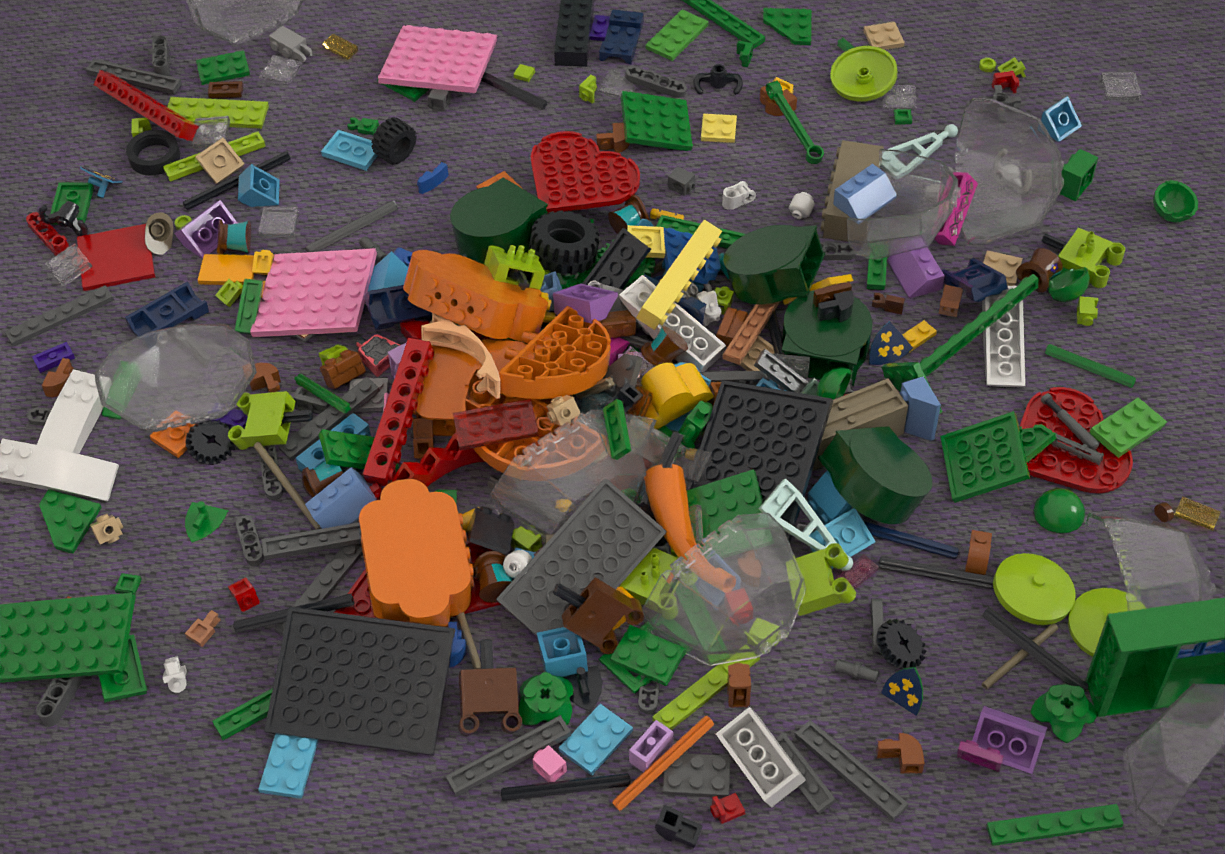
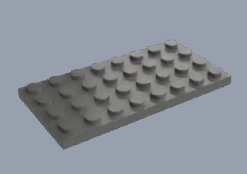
(599, 540)

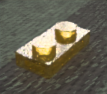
(340, 46)
(1197, 513)

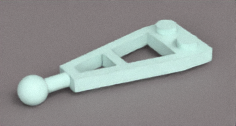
(950, 131)
(781, 499)

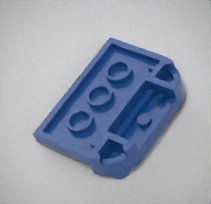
(674, 244)

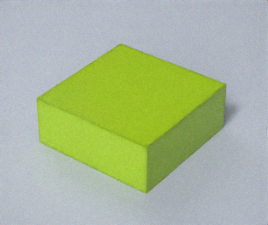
(524, 73)

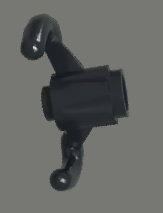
(718, 78)
(65, 217)

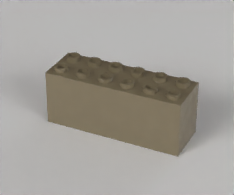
(851, 160)
(866, 408)

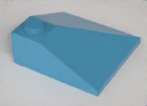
(388, 273)

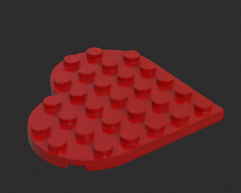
(578, 176)
(1065, 467)

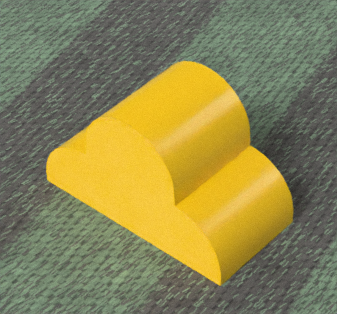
(674, 391)

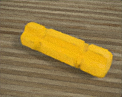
(655, 213)

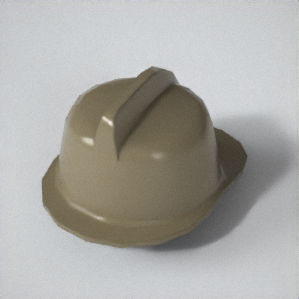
(159, 233)

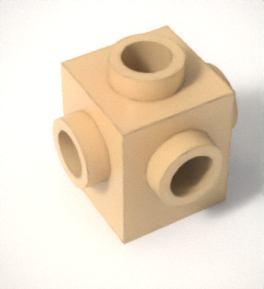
(562, 410)
(107, 536)

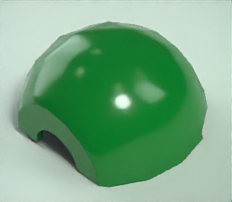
(1175, 201)
(1069, 284)
(834, 383)
(1059, 510)

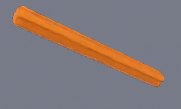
(662, 763)

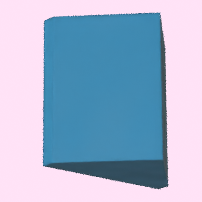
(1061, 119)

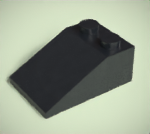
(491, 529)

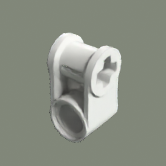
(736, 195)

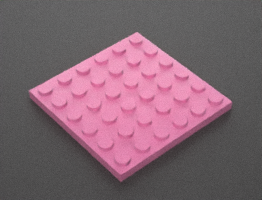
(438, 59)
(314, 293)

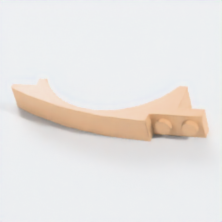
(447, 334)

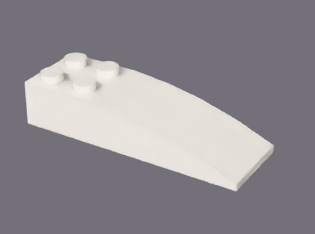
(703, 346)
(1004, 346)
(72, 414)
(56, 470)

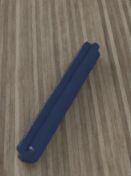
(912, 541)

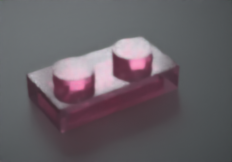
(860, 571)

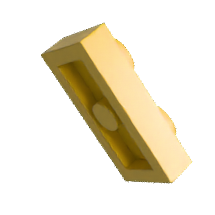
(919, 334)

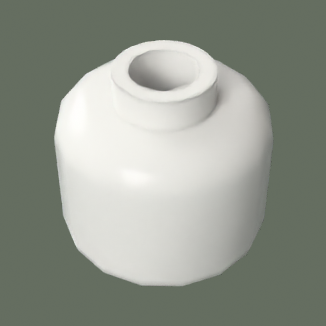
(801, 205)
(516, 562)

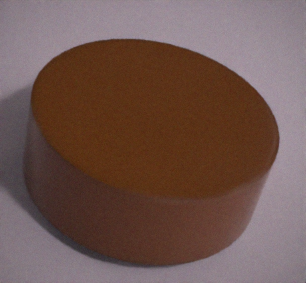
(1164, 512)

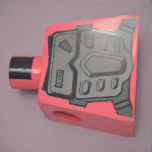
(375, 353)

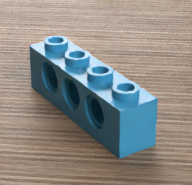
(314, 454)

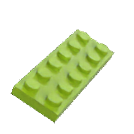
(240, 112)

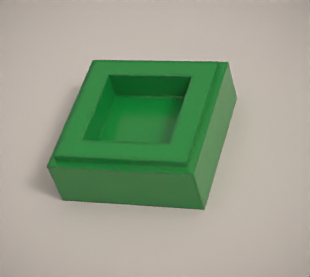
(902, 116)
(128, 583)

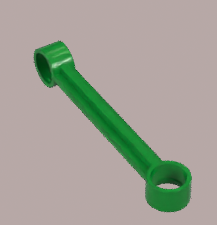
(775, 93)

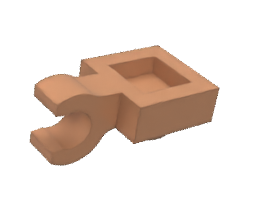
(202, 630)

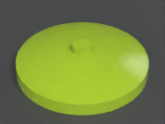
(864, 73)
(1034, 589)
(1090, 613)

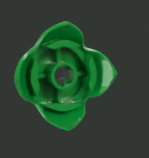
(535, 709)
(1064, 722)

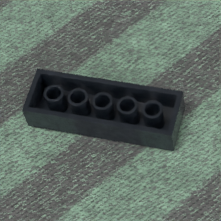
(573, 33)

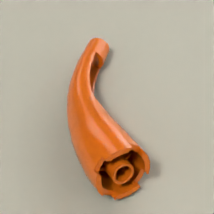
(670, 506)

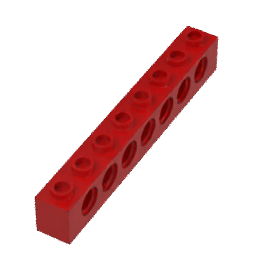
(146, 105)
(414, 350)

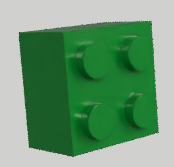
(1078, 174)

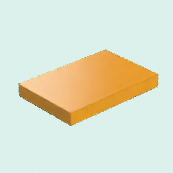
(219, 268)

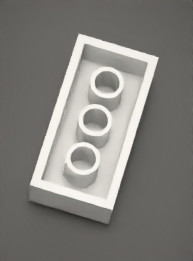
(760, 757)

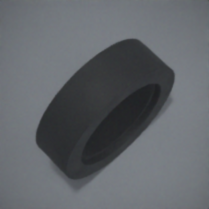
(149, 138)

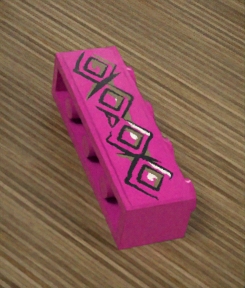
(950, 230)

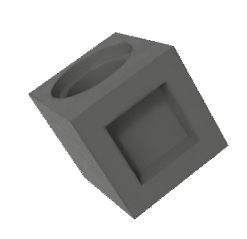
(439, 98)
(681, 181)

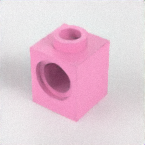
(549, 764)

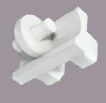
(712, 310)
(175, 675)

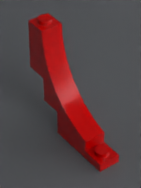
(437, 463)

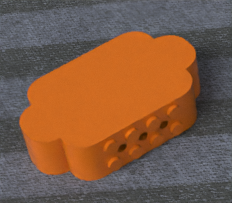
(471, 297)
(447, 381)
(415, 555)

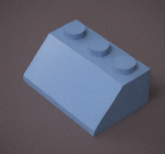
(864, 193)
(922, 408)
(341, 500)

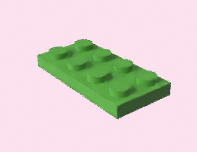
(677, 35)
(1128, 427)

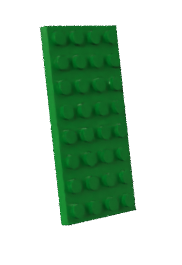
(64, 637)

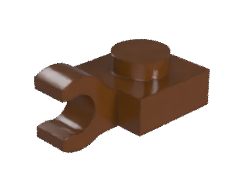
(890, 304)

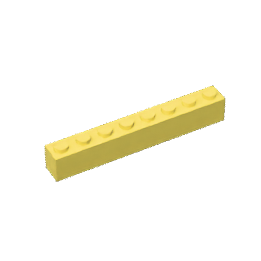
(678, 276)

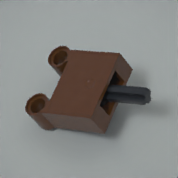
(597, 612)
(488, 692)

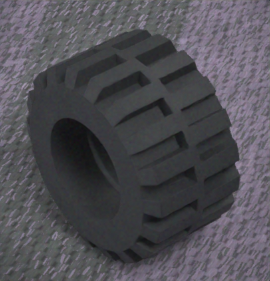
(394, 141)

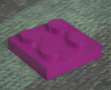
(987, 758)

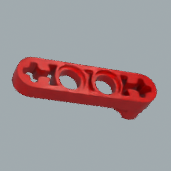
(58, 243)

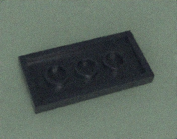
(619, 261)

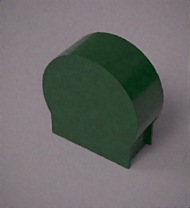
(496, 217)
(774, 263)
(827, 341)
(877, 473)

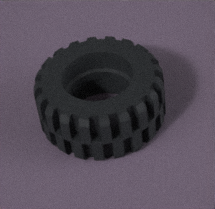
(565, 242)

